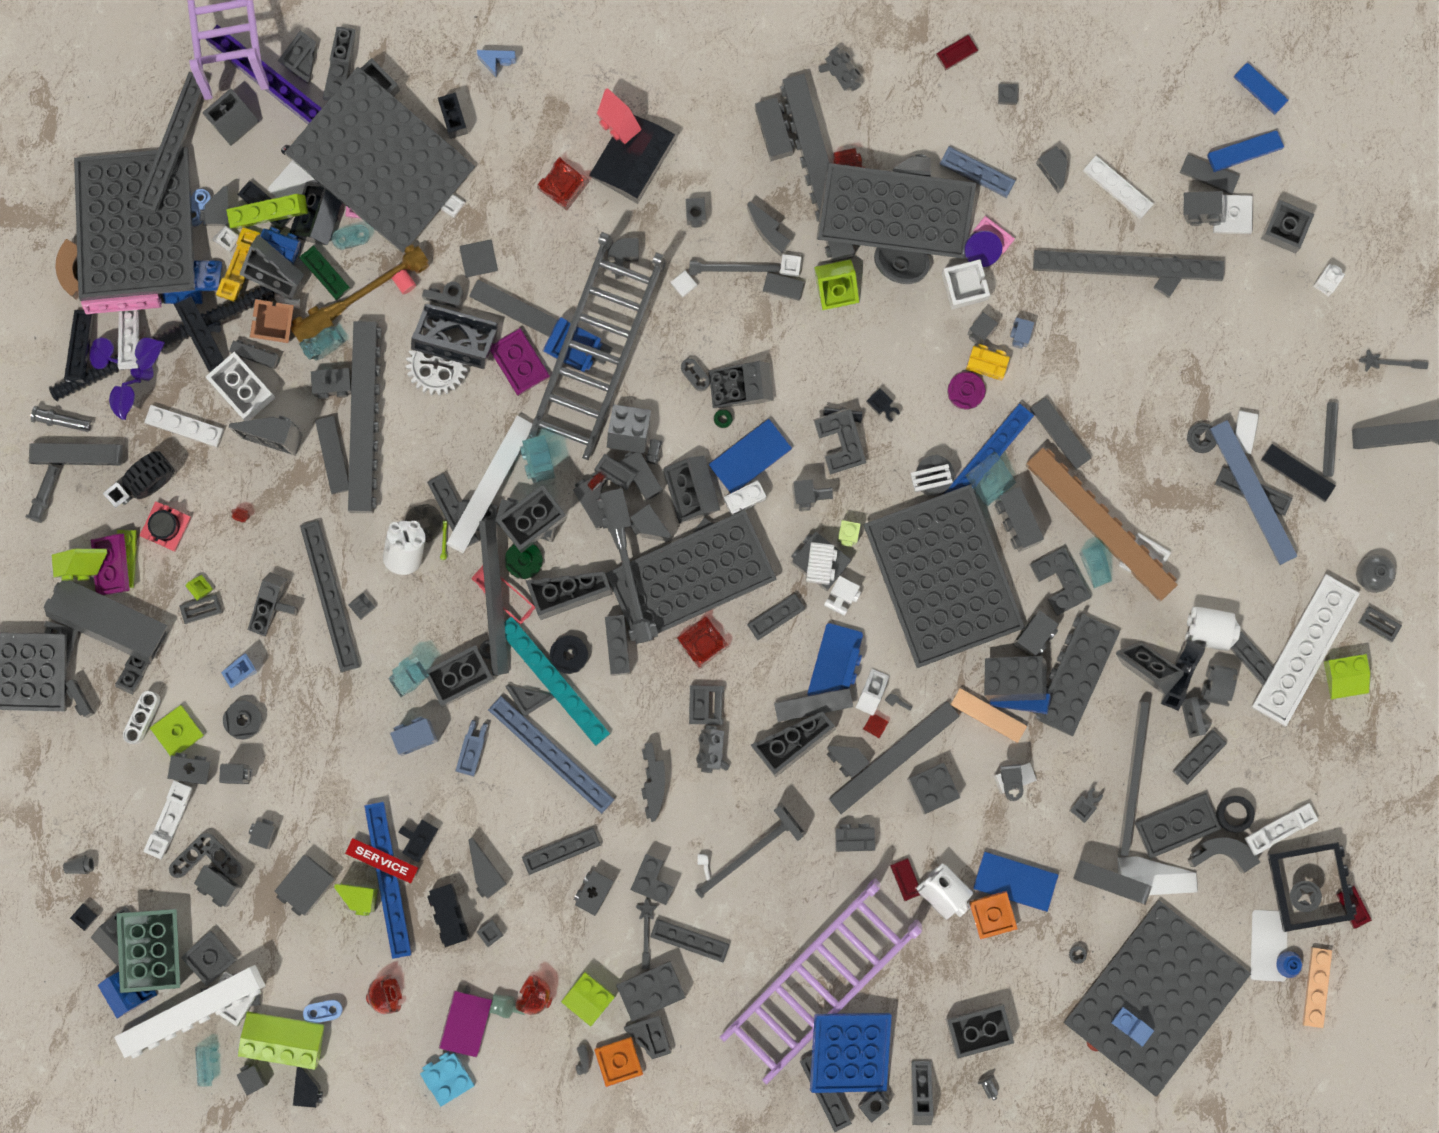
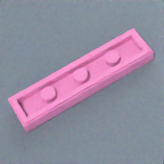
(122, 304)

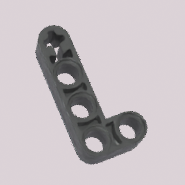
(1112, 882)

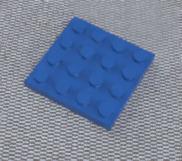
(850, 1052)

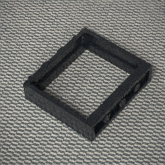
(1280, 894)

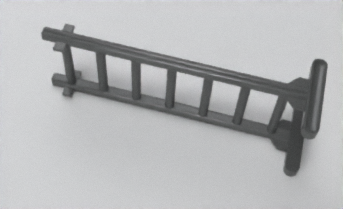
(659, 263)

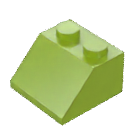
(836, 284)
(77, 563)
(1348, 676)
(358, 898)
(588, 999)

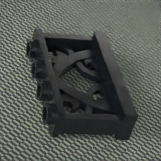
(455, 352)

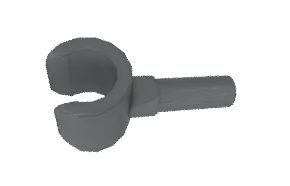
(891, 699)

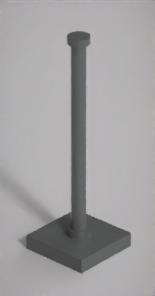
(787, 822)

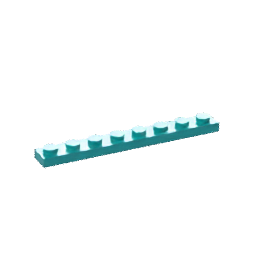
(554, 682)

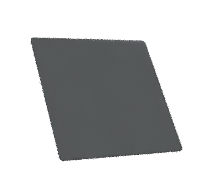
(478, 258)

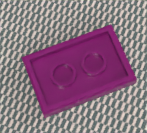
(519, 362)
(113, 573)
(465, 1023)

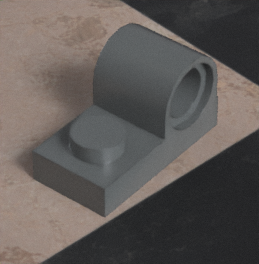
(435, 296)

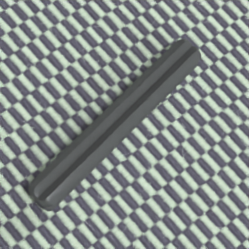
(1330, 439)

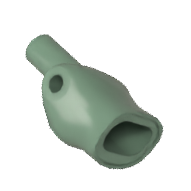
(503, 1006)

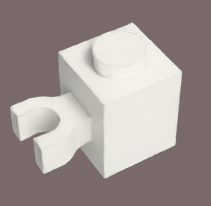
(1329, 279)

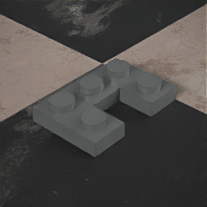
(844, 425)
(1074, 588)

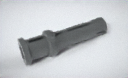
(52, 418)
(40, 503)

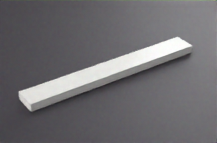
(489, 484)

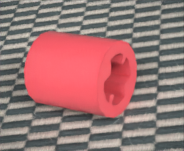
(404, 281)

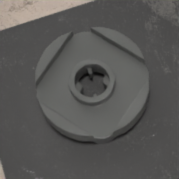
(234, 712)

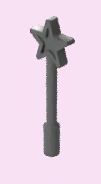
(1373, 361)
(646, 912)

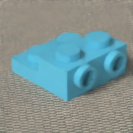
(446, 1078)

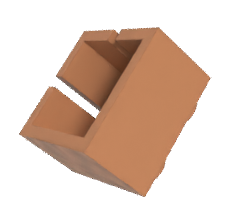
(271, 321)

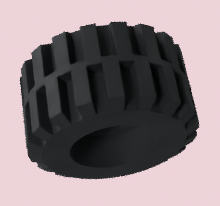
(148, 475)

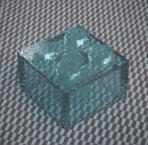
(538, 459)

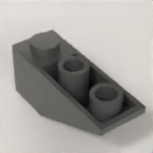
(264, 609)

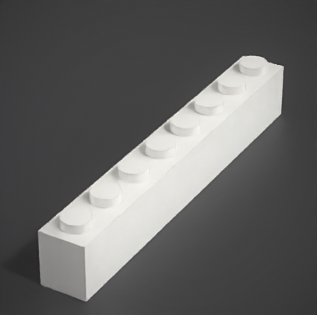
(190, 1011)

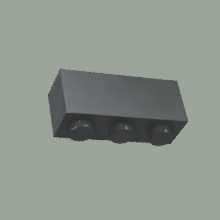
(774, 129)
(617, 645)

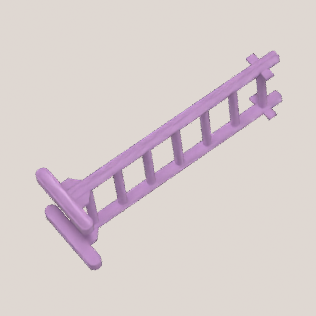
(252, 53)
(913, 931)

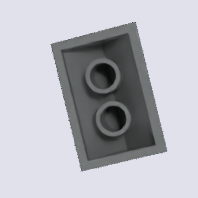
(1150, 666)

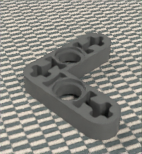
(210, 852)

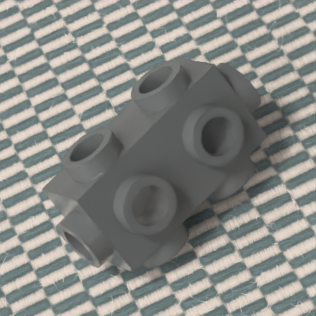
(840, 66)
(710, 750)

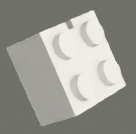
(964, 285)

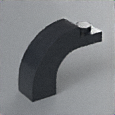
(1186, 661)

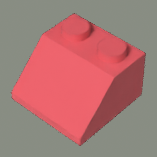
(617, 118)

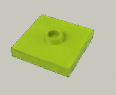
(177, 731)

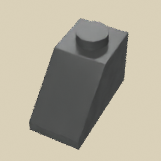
(1054, 166)
(214, 211)

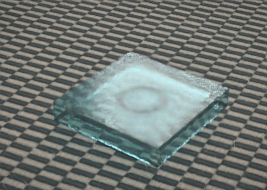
(990, 478)

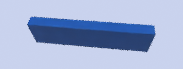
(1245, 151)

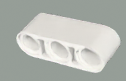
(133, 723)

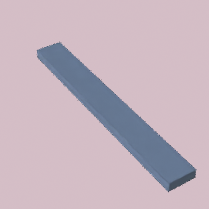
(1253, 492)
(551, 754)

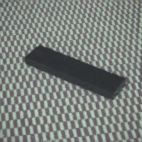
(78, 347)
(1298, 473)

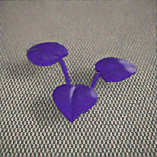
(146, 352)

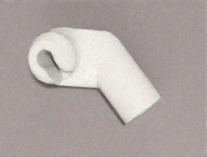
(281, 299)

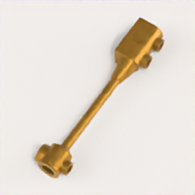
(322, 318)

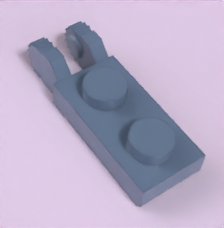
(471, 750)

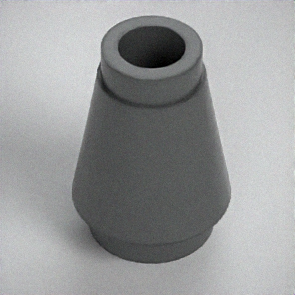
(80, 865)

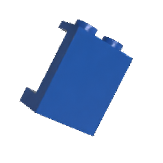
(574, 357)

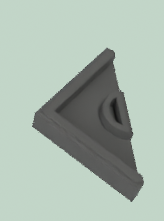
(527, 699)

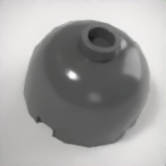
(1376, 573)

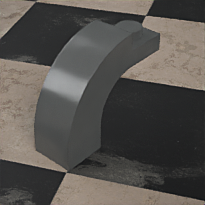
(1234, 849)

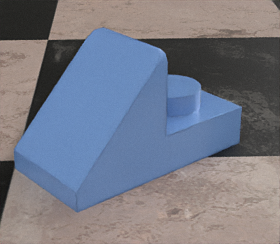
(492, 57)
(239, 671)
(1132, 1026)

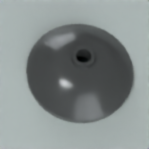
(902, 266)

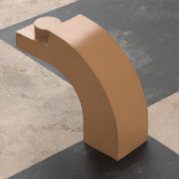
(66, 268)

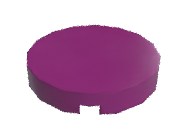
(966, 390)

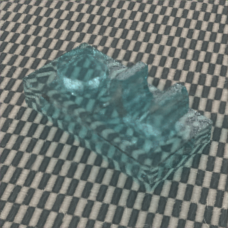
(204, 1072)

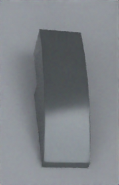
(767, 228)

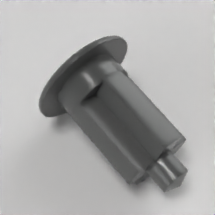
(988, 1087)

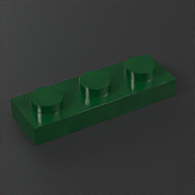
(324, 273)

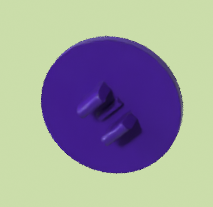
(984, 247)

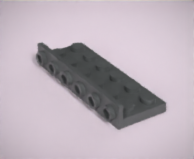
(1077, 673)

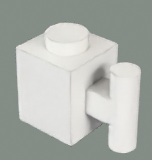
(845, 592)

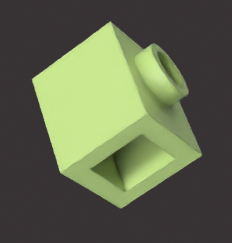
(848, 533)

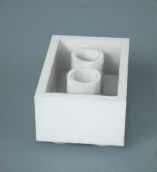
(240, 387)

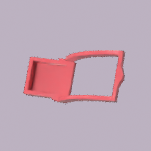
(478, 578)

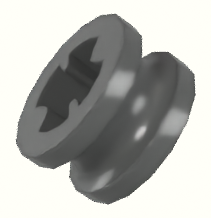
(1079, 960)

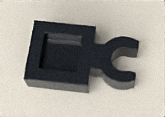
(880, 403)

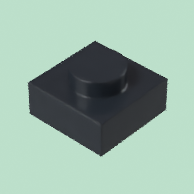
(84, 917)

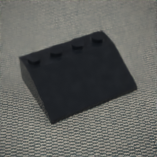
(633, 165)

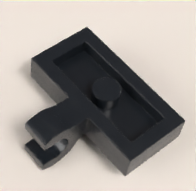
(419, 839)

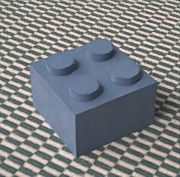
(414, 736)

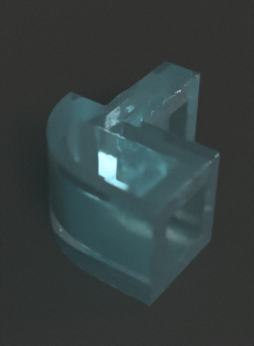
(323, 344)

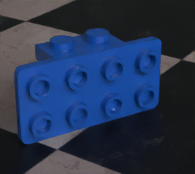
(206, 279)
(836, 660)

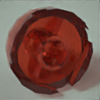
(384, 995)
(535, 996)

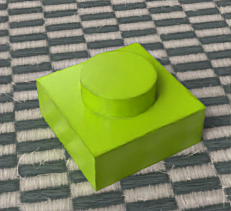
(199, 587)

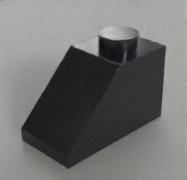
(306, 1089)

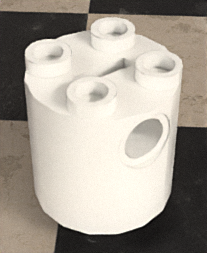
(404, 547)
(1212, 628)
(945, 892)

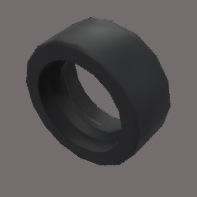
(1249, 810)

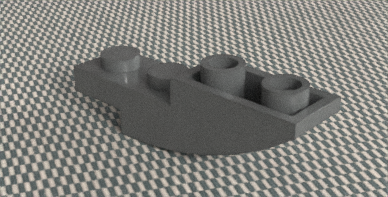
(340, 60)
(653, 790)

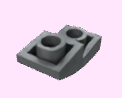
(131, 675)

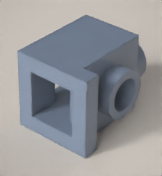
(1021, 333)

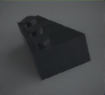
(448, 915)

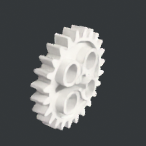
(433, 381)

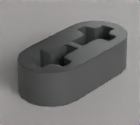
(698, 372)

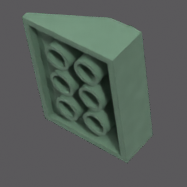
(148, 950)

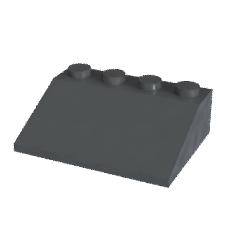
(270, 432)

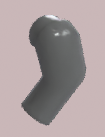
(584, 1057)

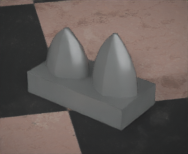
(1193, 712)

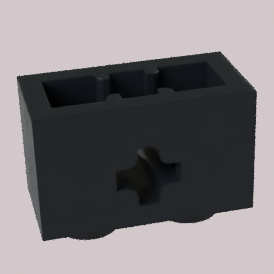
(452, 115)

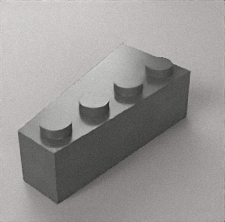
(564, 593)
(792, 743)

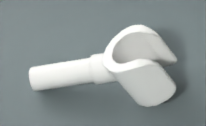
(703, 860)

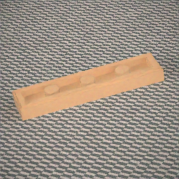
(988, 715)

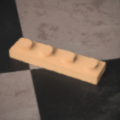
(1317, 987)

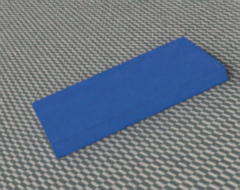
(750, 456)
(1022, 882)

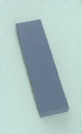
(977, 172)

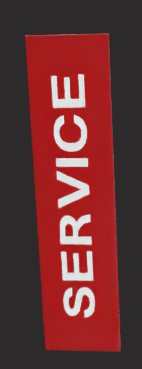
(381, 860)

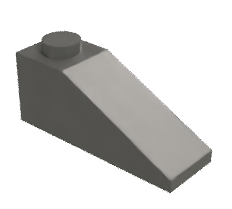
(486, 875)
(921, 1093)

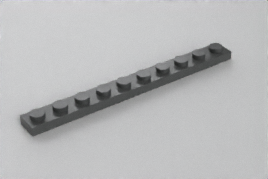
(1128, 265)

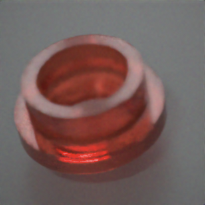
(240, 514)

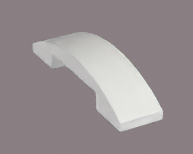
(168, 820)
(1281, 828)

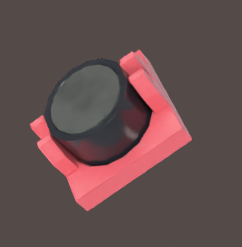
(164, 526)

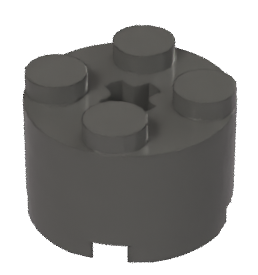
(930, 462)
(1219, 685)

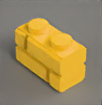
(988, 362)

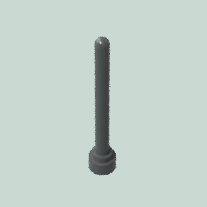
(696, 267)

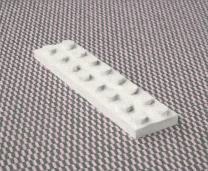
(1305, 650)

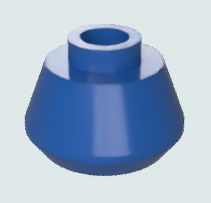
(1286, 961)

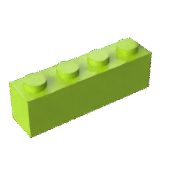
(267, 211)

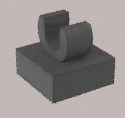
(361, 606)

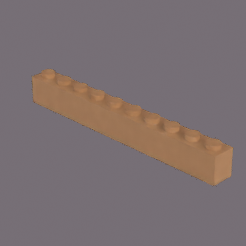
(1101, 524)

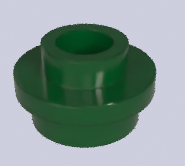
(723, 412)

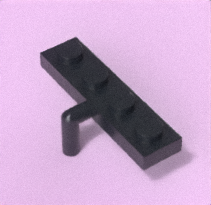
(200, 332)

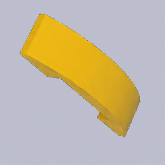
(233, 282)

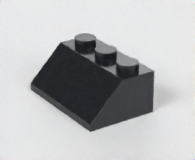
(322, 216)

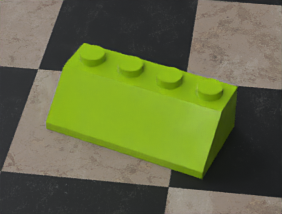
(281, 1040)

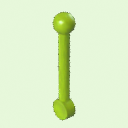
(443, 556)

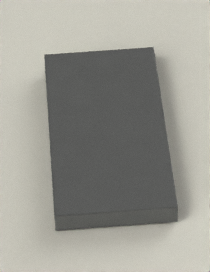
(1177, 825)

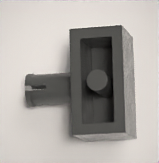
(806, 495)

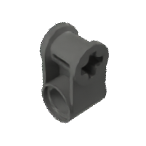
(1012, 777)

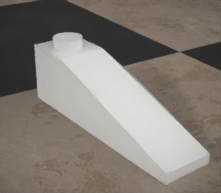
(1162, 877)

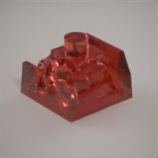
(563, 184)
(702, 642)

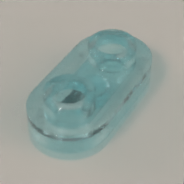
(350, 235)

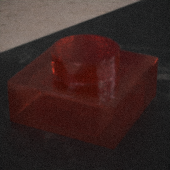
(875, 725)

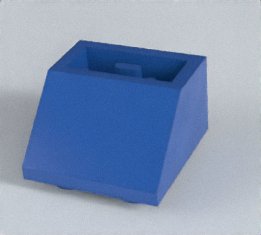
(122, 1002)

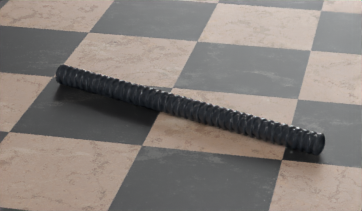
(169, 338)

